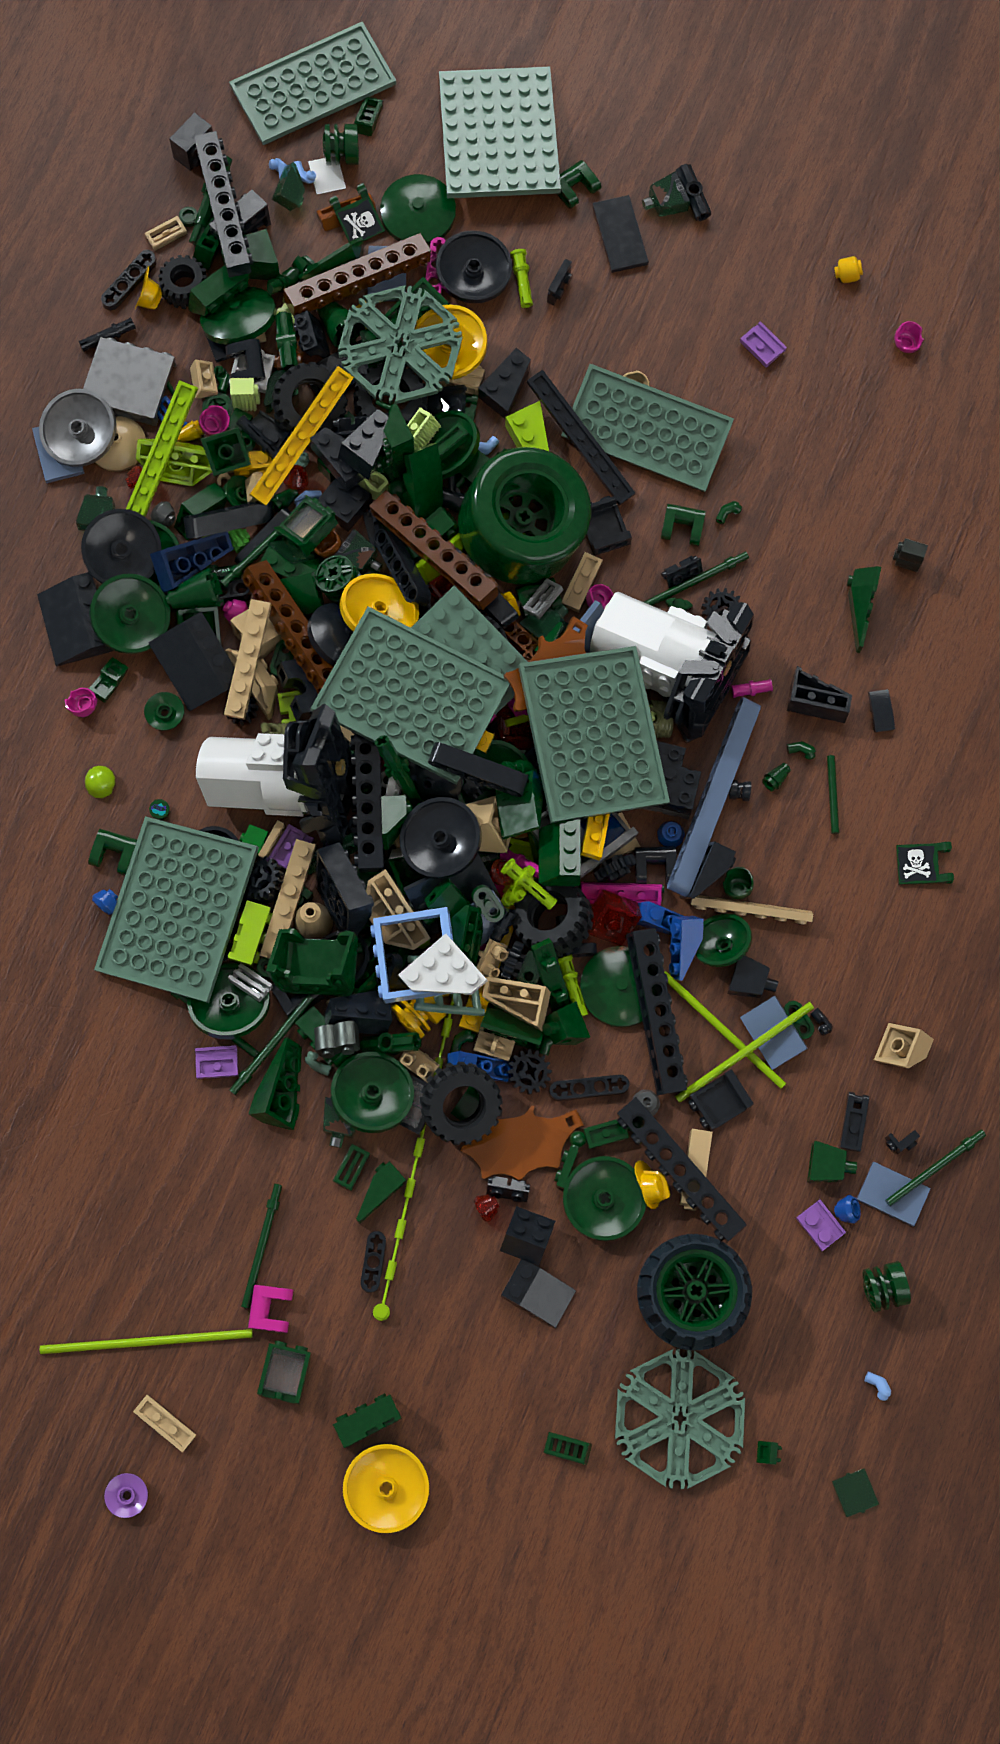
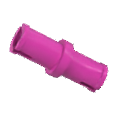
(751, 688)

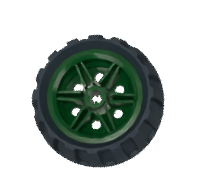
(679, 1325)

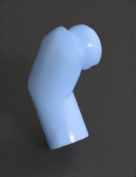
(277, 164)
(306, 176)
(487, 447)
(310, 493)
(880, 1383)

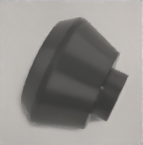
(163, 514)
(651, 1098)

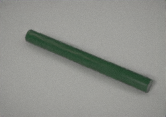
(833, 794)

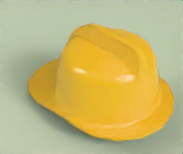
(150, 293)
(652, 1183)

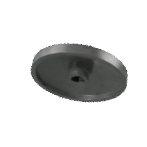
(77, 427)

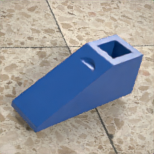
(656, 917)
(685, 941)
(494, 1067)

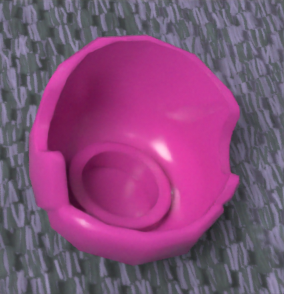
(908, 337)
(214, 420)
(599, 593)
(81, 702)

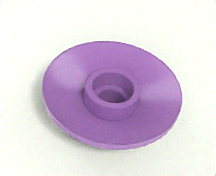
(114, 1495)

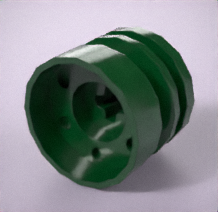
(341, 144)
(334, 575)
(886, 1286)

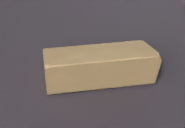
(204, 378)

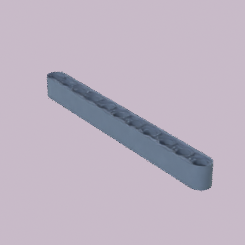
(713, 797)

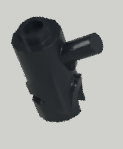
(452, 495)

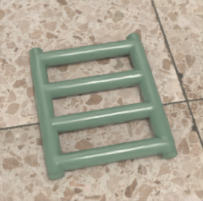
(439, 1006)

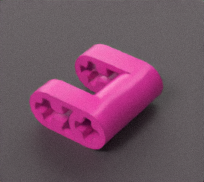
(261, 1306)

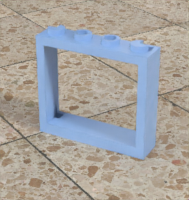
(378, 949)

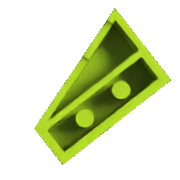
(528, 427)
(250, 934)

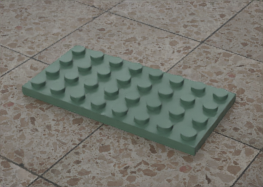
(312, 83)
(651, 427)

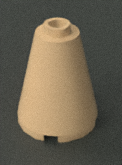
(313, 921)

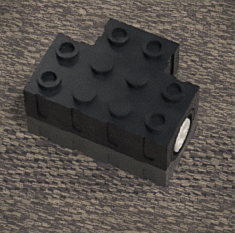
(680, 782)

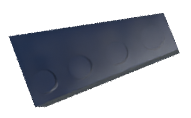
(184, 560)

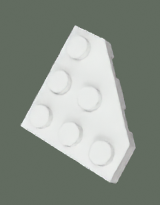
(443, 970)

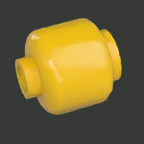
(849, 269)

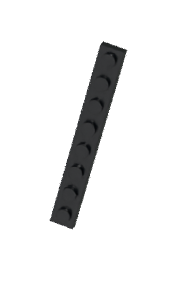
(580, 437)

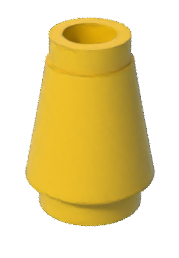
(190, 432)

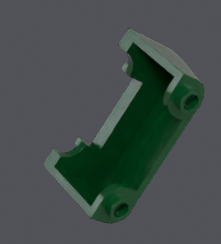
(314, 964)

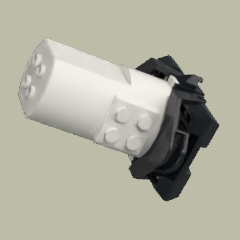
(680, 653)
(285, 774)

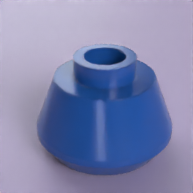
(669, 838)
(105, 900)
(848, 1209)

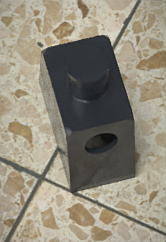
(751, 979)

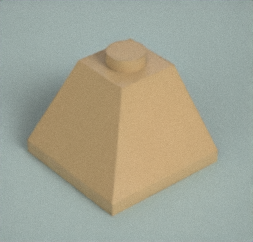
(903, 1046)

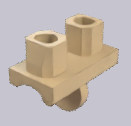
(491, 958)
(494, 1046)
(419, 1063)

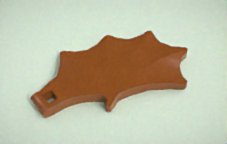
(567, 645)
(522, 1144)

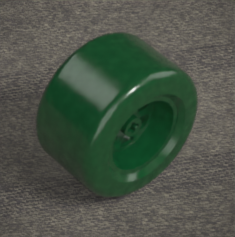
(499, 543)

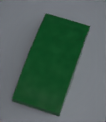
(423, 480)

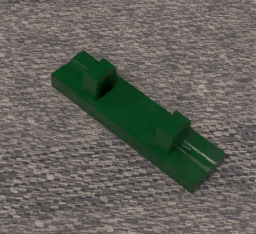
(551, 974)

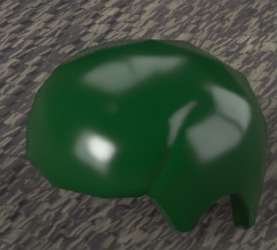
(738, 883)

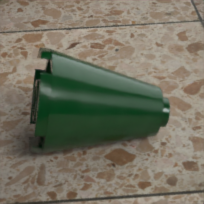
(333, 319)
(197, 592)

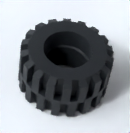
(175, 270)

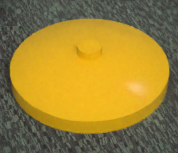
(473, 341)
(378, 593)
(386, 1488)

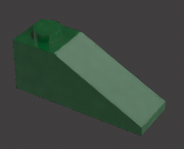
(207, 248)
(383, 1185)

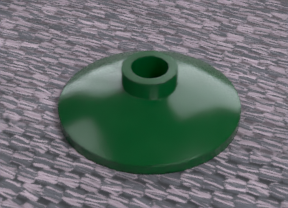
(236, 490)
(164, 702)

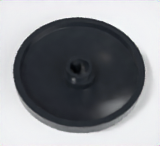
(473, 266)
(119, 544)
(328, 632)
(440, 838)

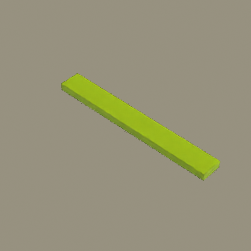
(162, 448)

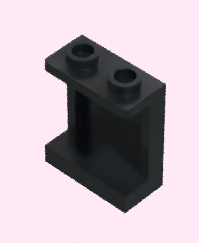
(607, 527)
(720, 1101)

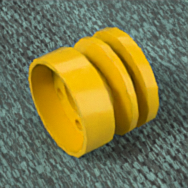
(414, 1019)

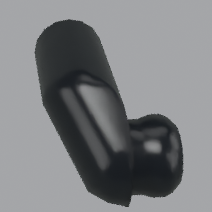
(825, 1025)

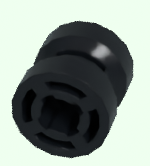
(735, 790)

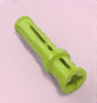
(521, 271)
(522, 876)
(570, 979)

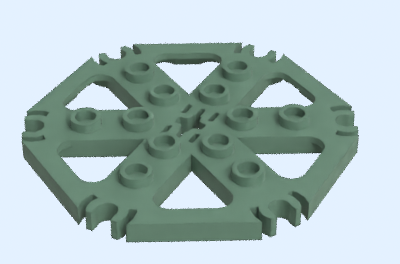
(386, 333)
(698, 1409)

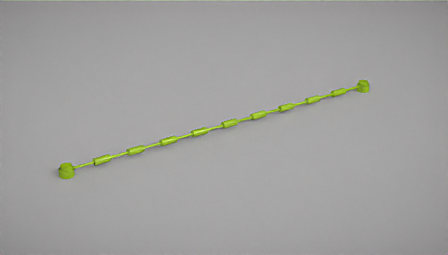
(381, 1311)

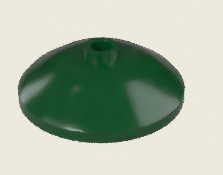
(722, 932)

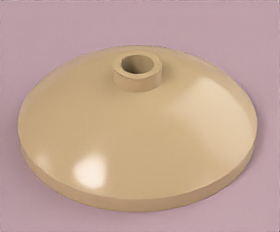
(123, 450)

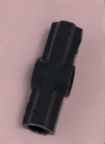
(697, 201)

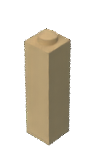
(698, 1152)

